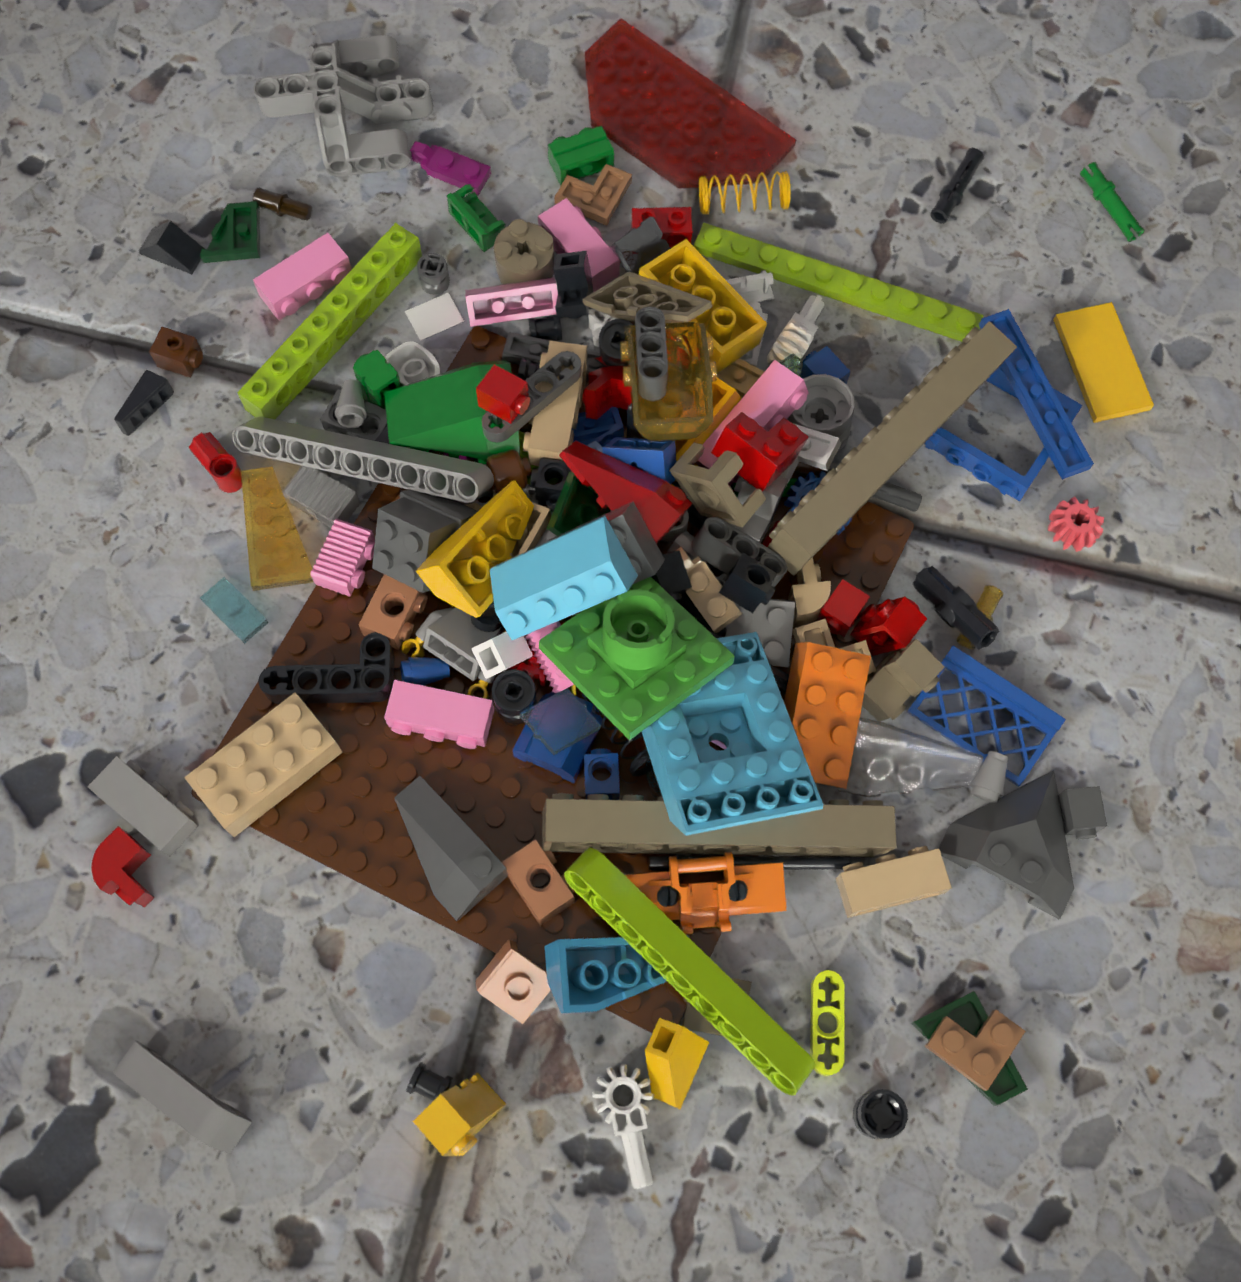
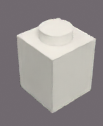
(501, 654)

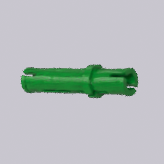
(1104, 192)

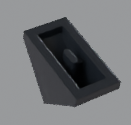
(172, 247)

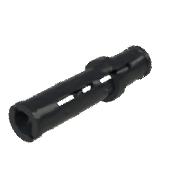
(943, 208)

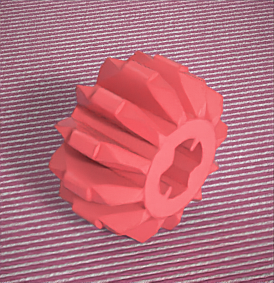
(1073, 512)

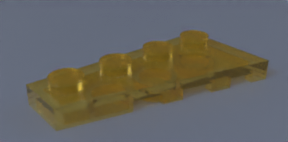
(272, 537)

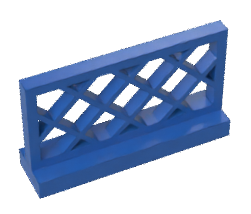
(1003, 693)

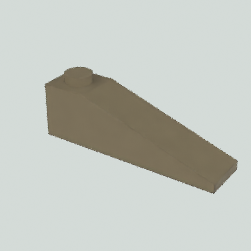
(633, 292)

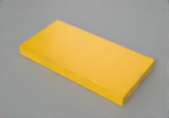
(1103, 362)

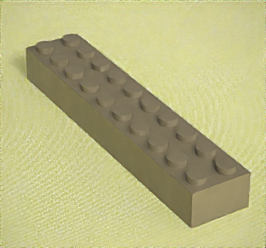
(889, 446)
(646, 829)

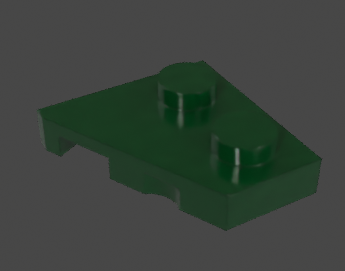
(235, 235)

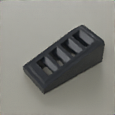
(143, 401)

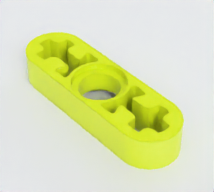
(838, 996)

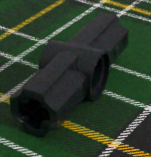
(955, 607)

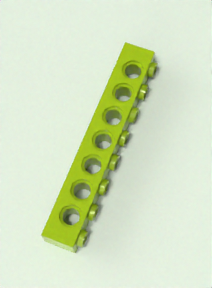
(331, 324)

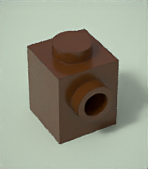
(176, 352)

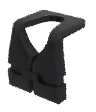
(643, 240)

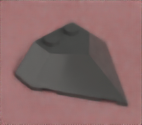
(1019, 843)

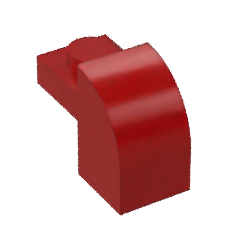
(605, 391)
(116, 862)

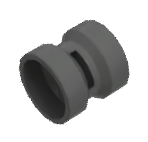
(433, 273)

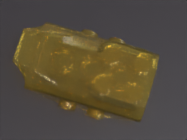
(689, 398)

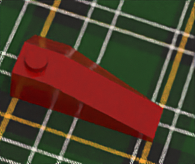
(621, 483)

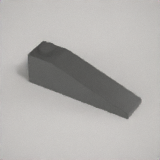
(451, 854)

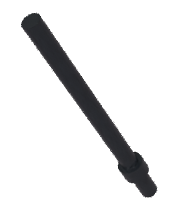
(789, 862)

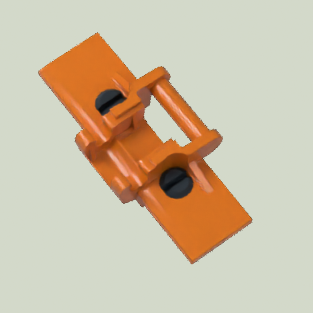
(709, 904)

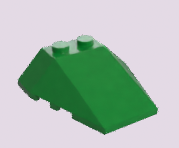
(445, 414)

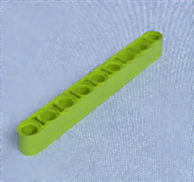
(690, 971)

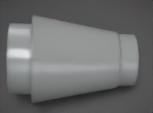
(351, 406)
(990, 778)

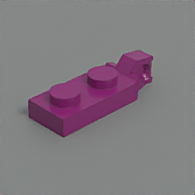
(450, 166)

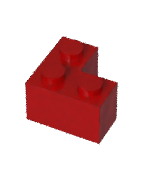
(762, 451)

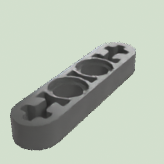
(538, 400)

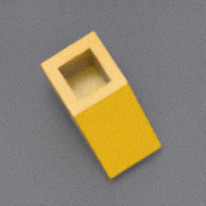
(673, 1061)

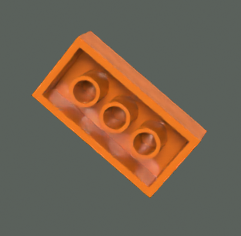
(825, 707)

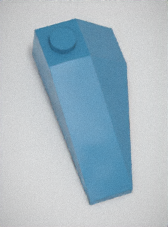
(596, 973)

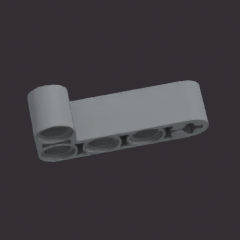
(182, 1098)

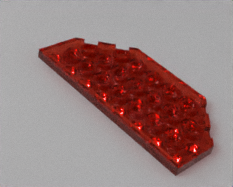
(675, 114)

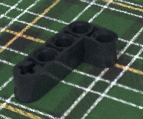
(329, 675)

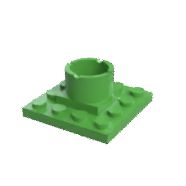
(636, 655)

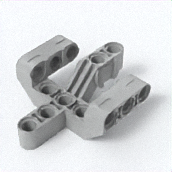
(337, 86)

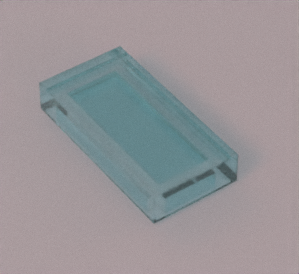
(234, 610)

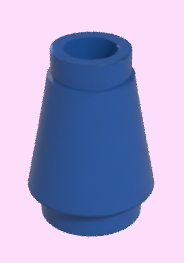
(423, 670)

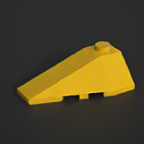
(462, 563)

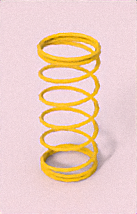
(784, 190)

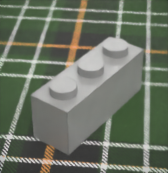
(144, 805)

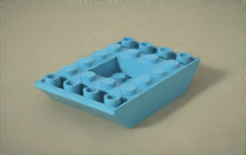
(763, 763)

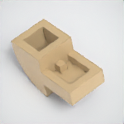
(809, 594)

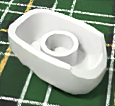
(413, 362)

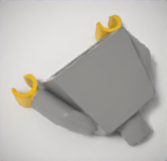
(450, 637)

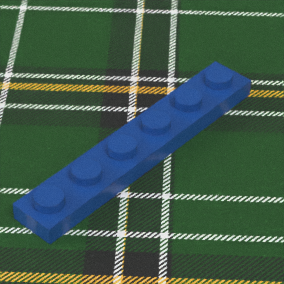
(1040, 401)

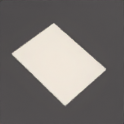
(434, 316)

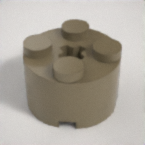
(523, 253)

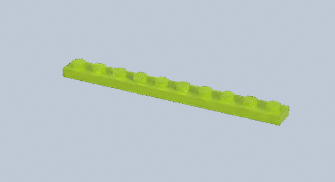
(836, 282)

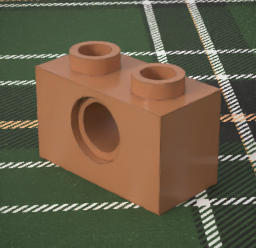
(394, 627)
(542, 902)

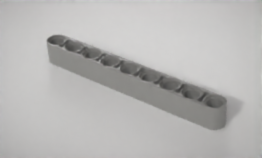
(364, 459)

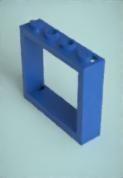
(984, 466)

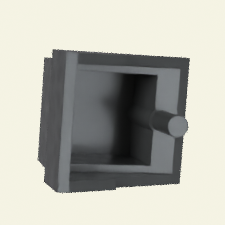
(411, 532)

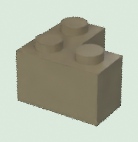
(898, 677)

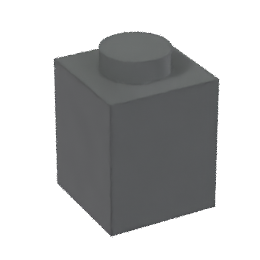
(1082, 812)

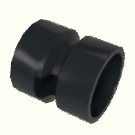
(609, 342)
(512, 694)
(880, 1114)

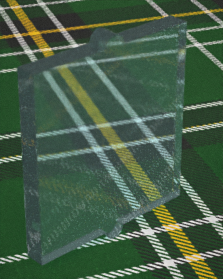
(560, 721)

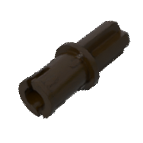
(282, 204)

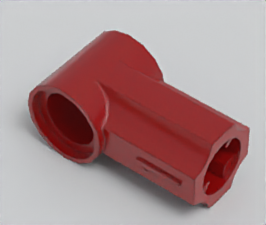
(217, 462)

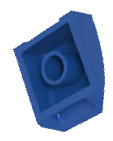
(565, 763)

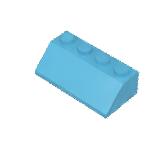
(560, 578)

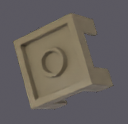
(710, 489)

